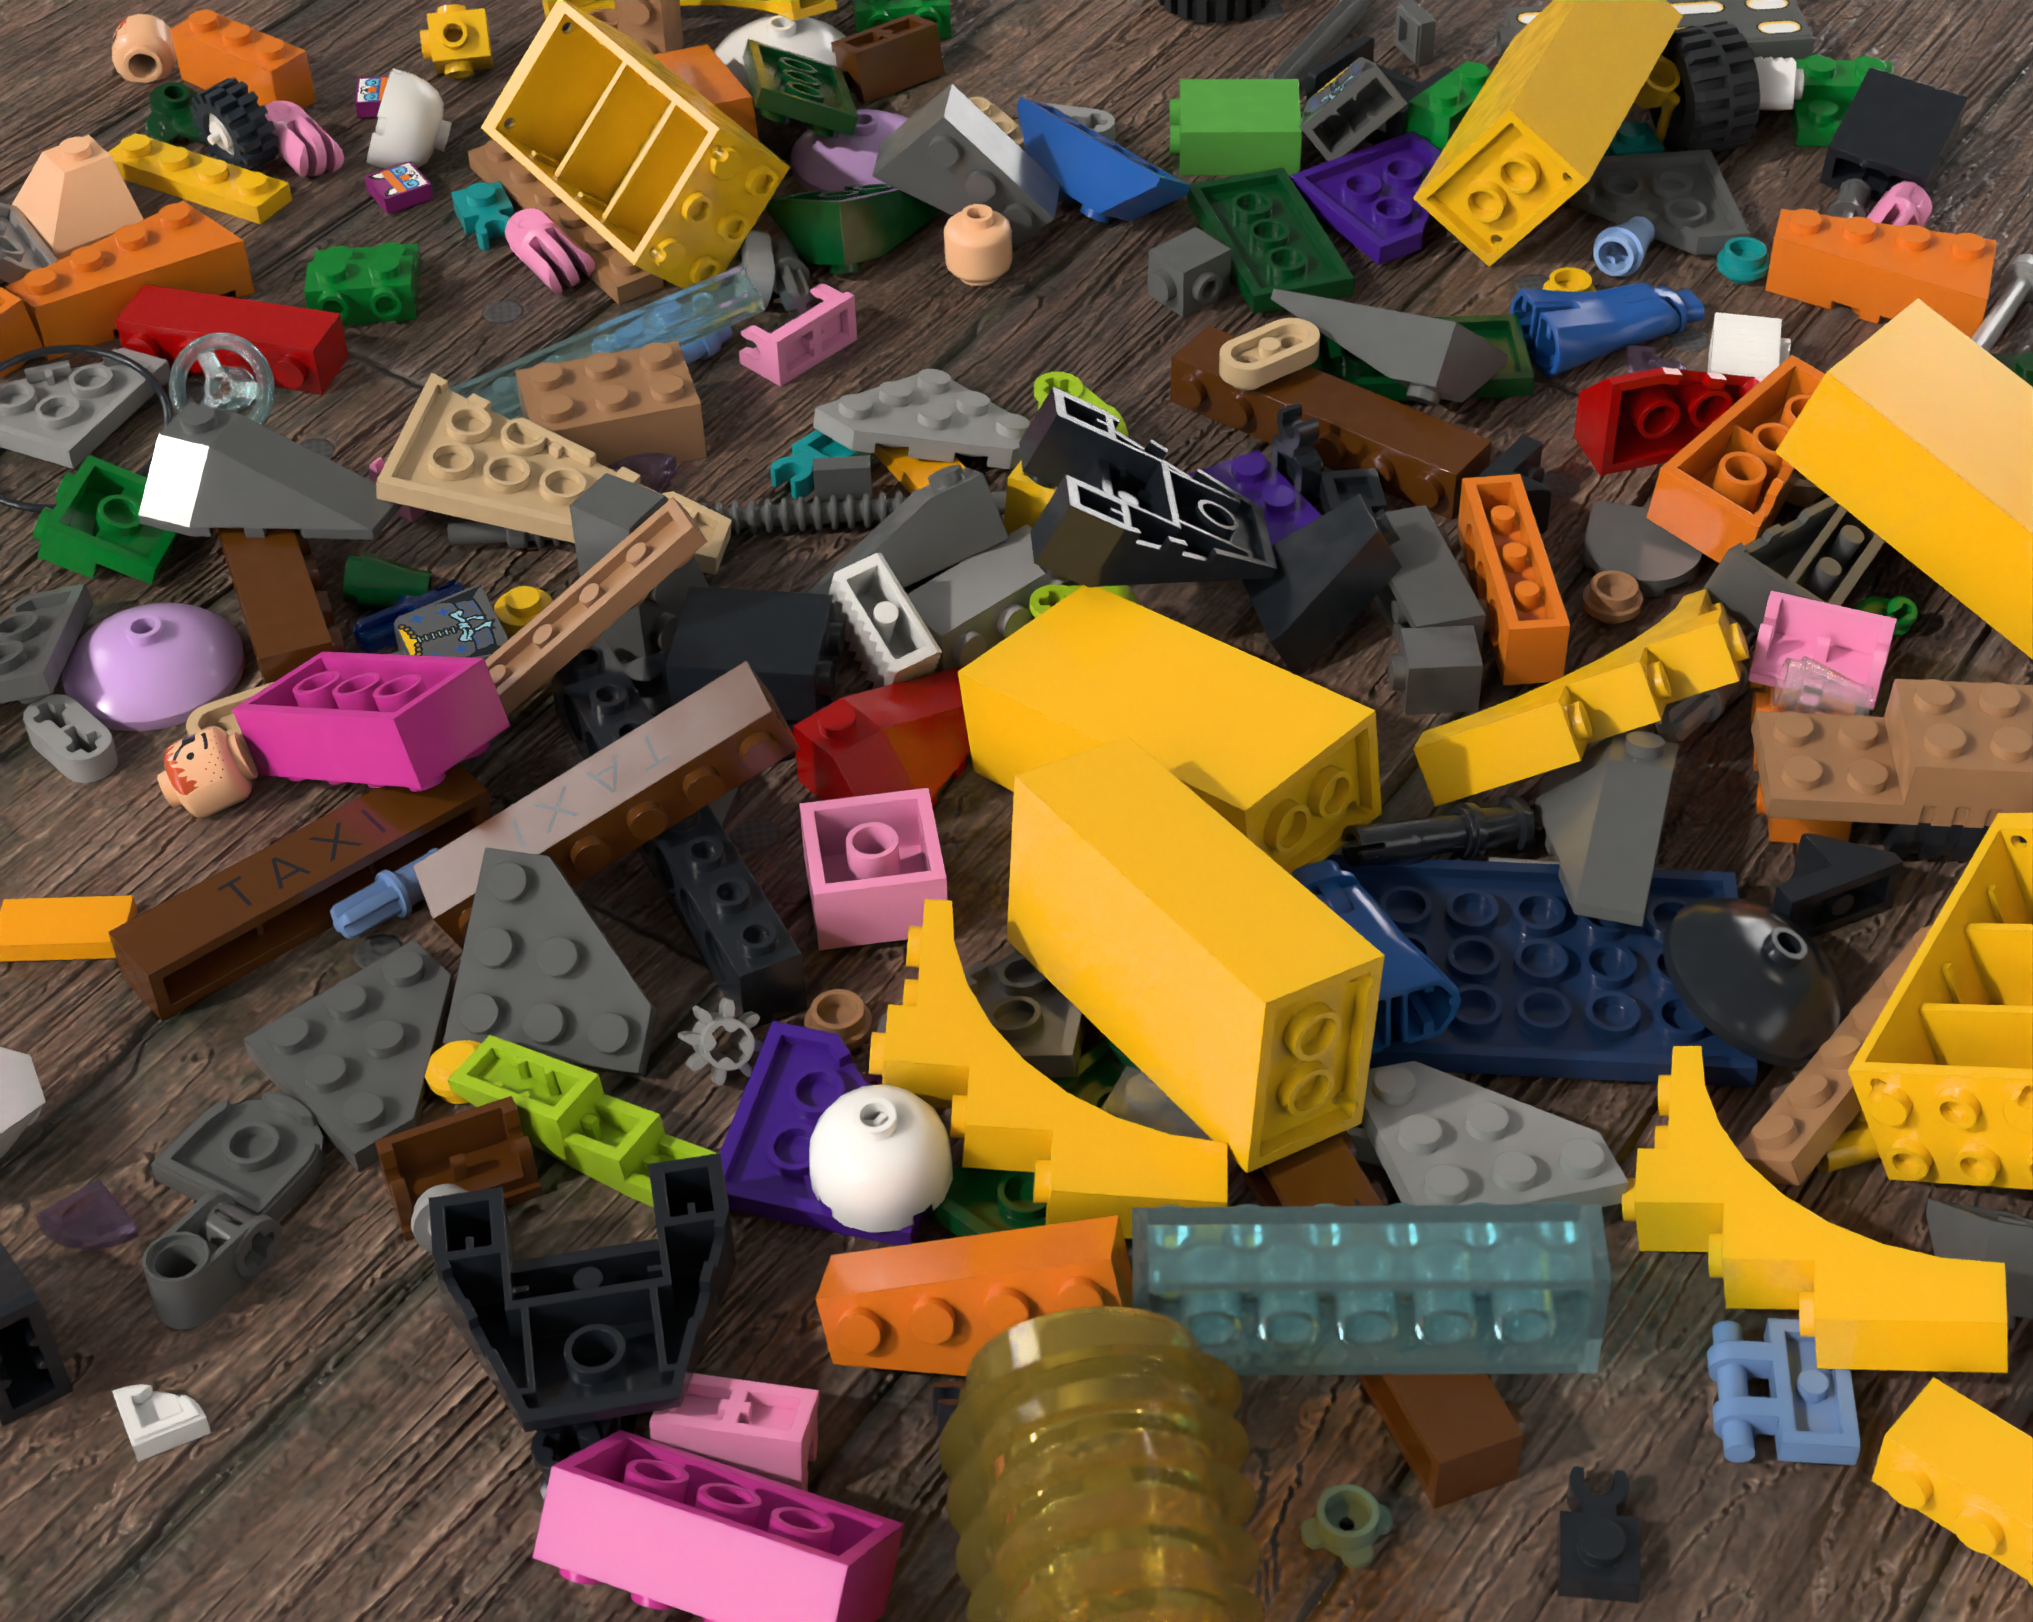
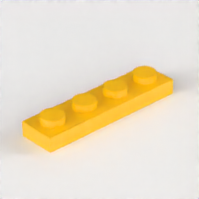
(200, 178)

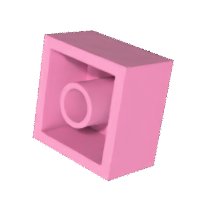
(871, 866)

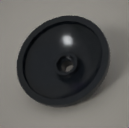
(1754, 979)

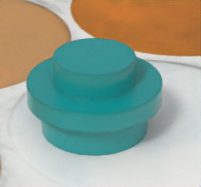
(1743, 260)

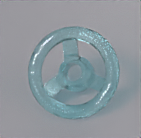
(242, 384)

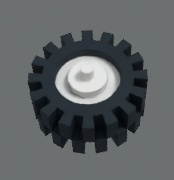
(234, 125)

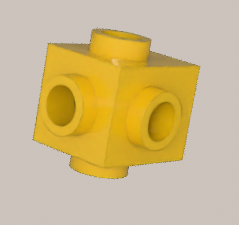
(472, 36)

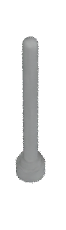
(2018, 288)

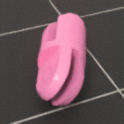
(303, 141)
(1903, 205)
(547, 249)

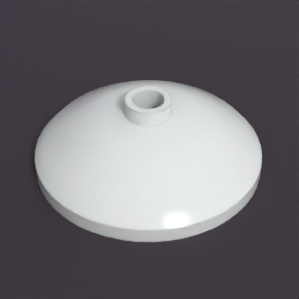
(802, 36)

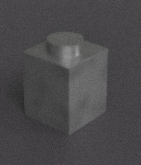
(1437, 670)

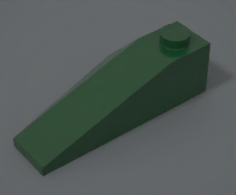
(849, 224)

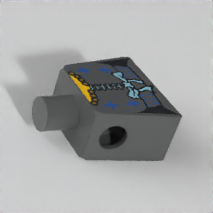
(1350, 108)
(451, 627)

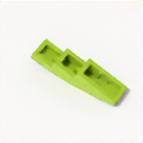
(571, 1116)

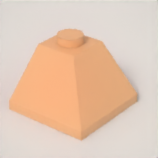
(76, 196)

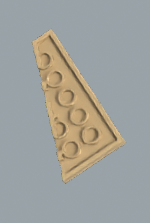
(506, 471)

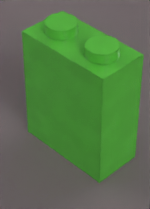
(1236, 126)

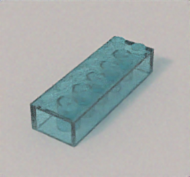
(1380, 1286)

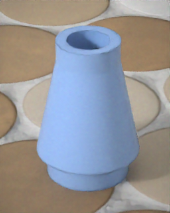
(1623, 246)

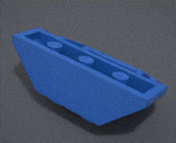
(1094, 168)

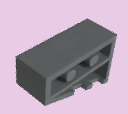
(962, 158)
(599, 523)
(1808, 558)

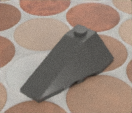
(1417, 351)

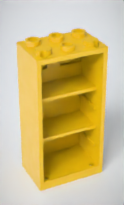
(1544, 116)
(633, 148)
(1934, 458)
(1242, 734)
(1192, 951)
(1954, 1046)

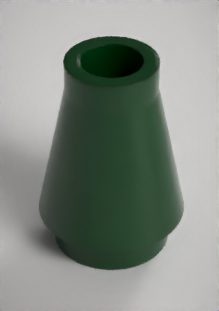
(380, 581)

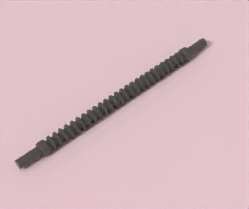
(747, 517)

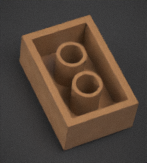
(618, 403)

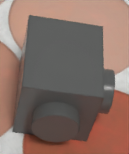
(1189, 272)

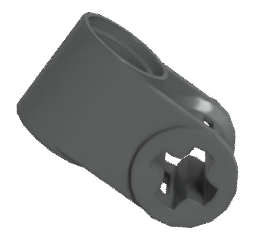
(205, 1259)

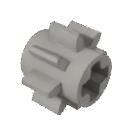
(703, 1041)

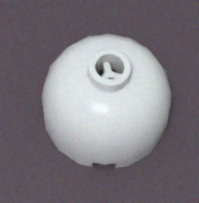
(408, 123)
(880, 1158)

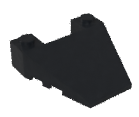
(1128, 511)
(591, 1326)

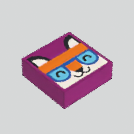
(369, 96)
(398, 187)

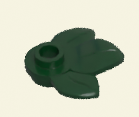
(172, 113)

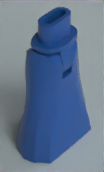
(1577, 327)
(1412, 989)

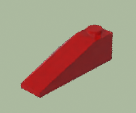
(1651, 414)
(886, 740)

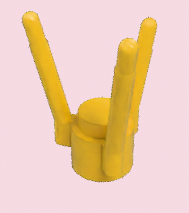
(1660, 92)

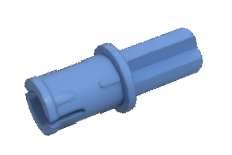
(387, 897)

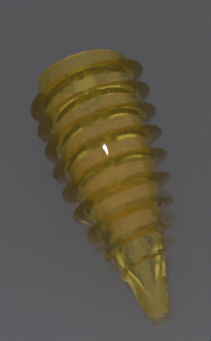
(1101, 1475)

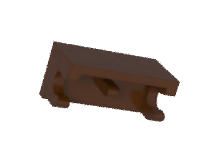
(890, 57)
(466, 1149)

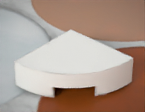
(159, 1419)

